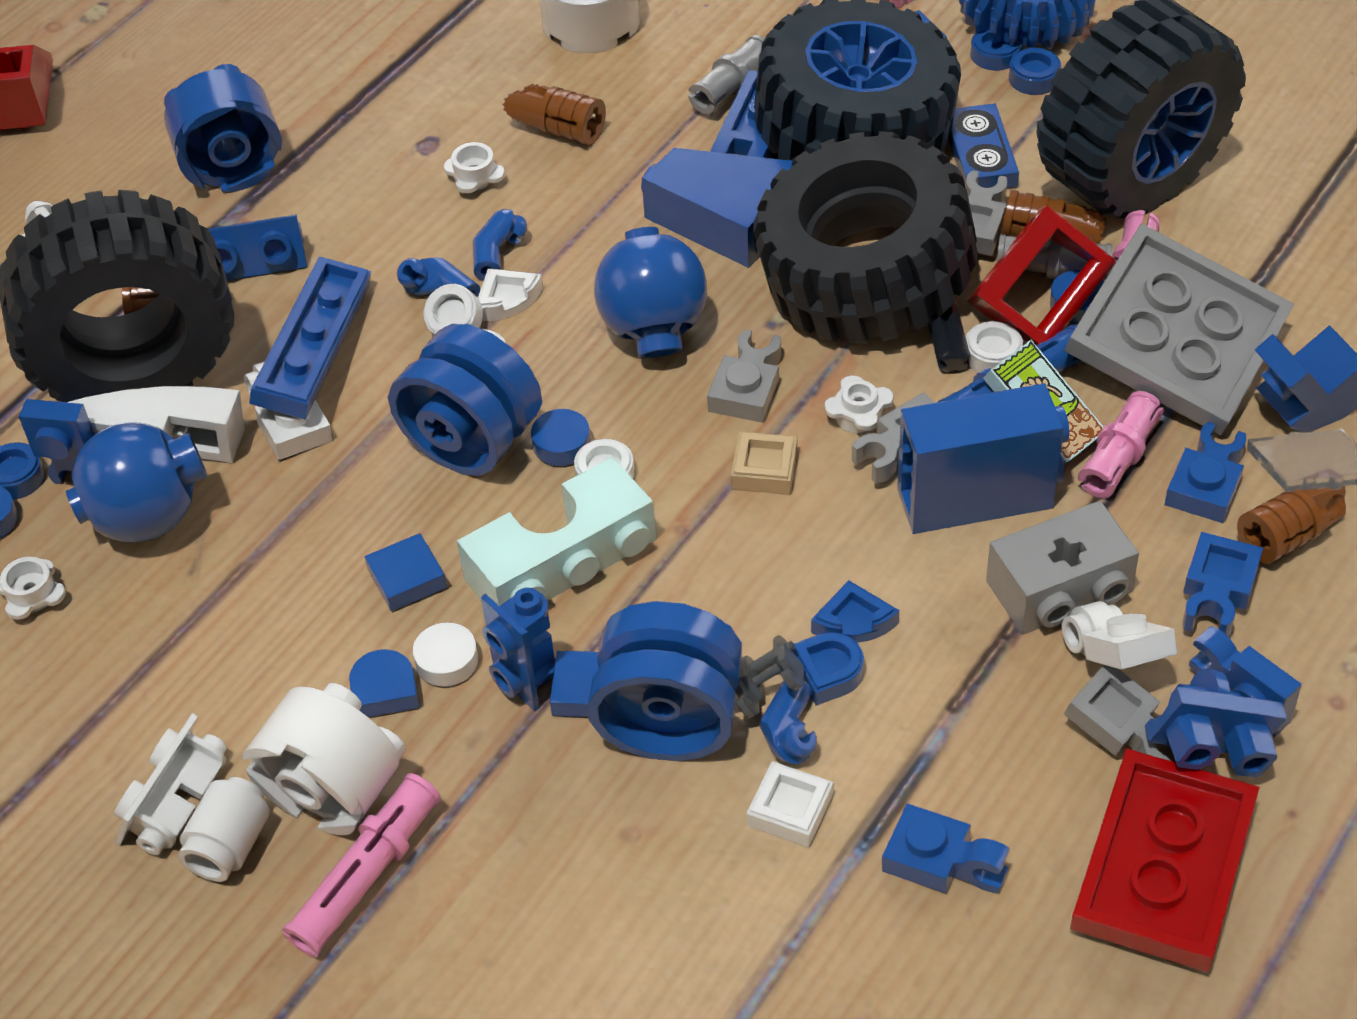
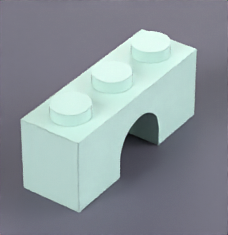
(606, 522)

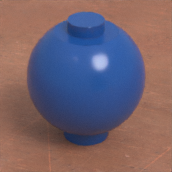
(650, 291)
(134, 481)

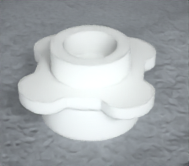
(473, 167)
(858, 405)
(29, 586)

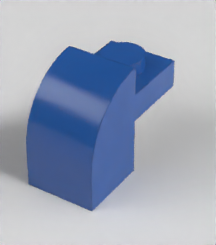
(1312, 385)

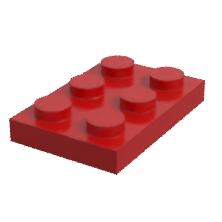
(1165, 860)

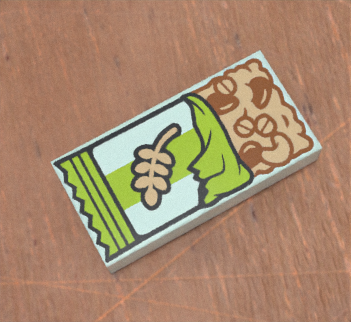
(1031, 367)

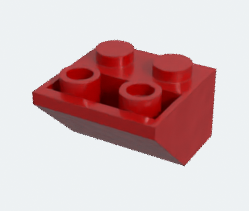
(24, 86)

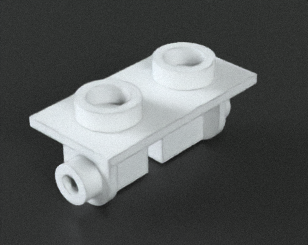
(154, 808)

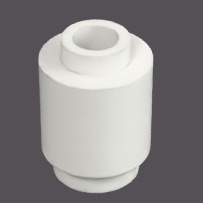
(223, 828)

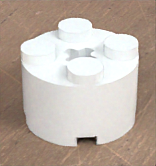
(589, 24)
(323, 757)

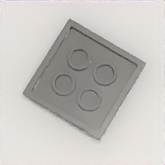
(1178, 328)

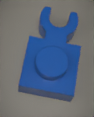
(56, 433)
(1207, 477)
(1220, 580)
(1246, 671)

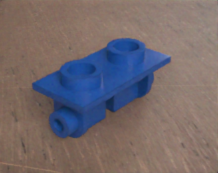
(260, 246)
(519, 644)

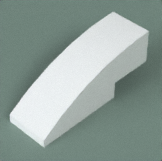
(206, 413)

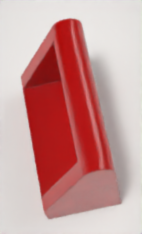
(1042, 226)

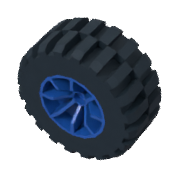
(854, 72)
(1140, 107)

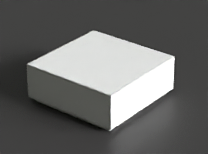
(790, 804)

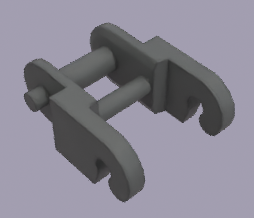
(751, 679)

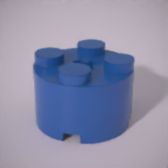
(222, 129)

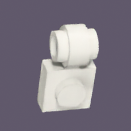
(288, 433)
(1115, 638)

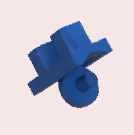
(1212, 719)

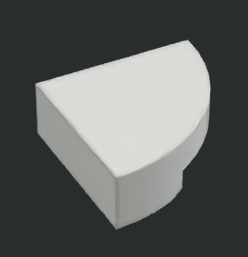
(508, 293)

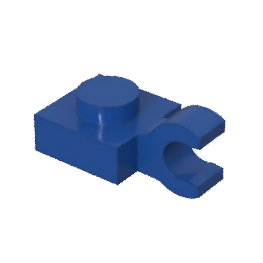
(937, 848)

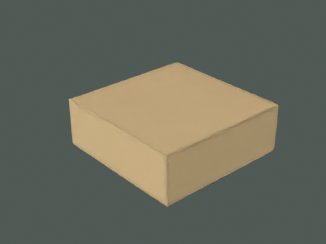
(764, 463)

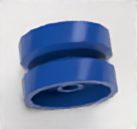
(465, 399)
(666, 681)

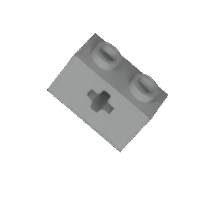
(1061, 566)

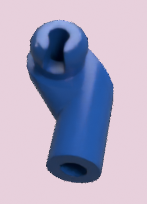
(487, 242)
(429, 274)
(784, 729)

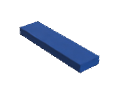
(310, 338)

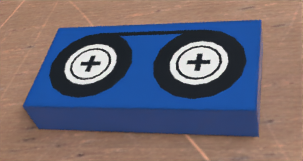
(982, 145)

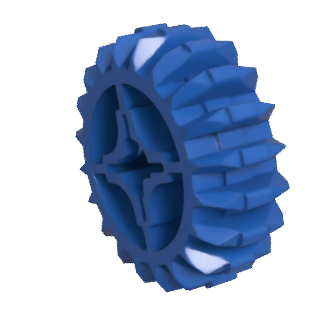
(1029, 20)

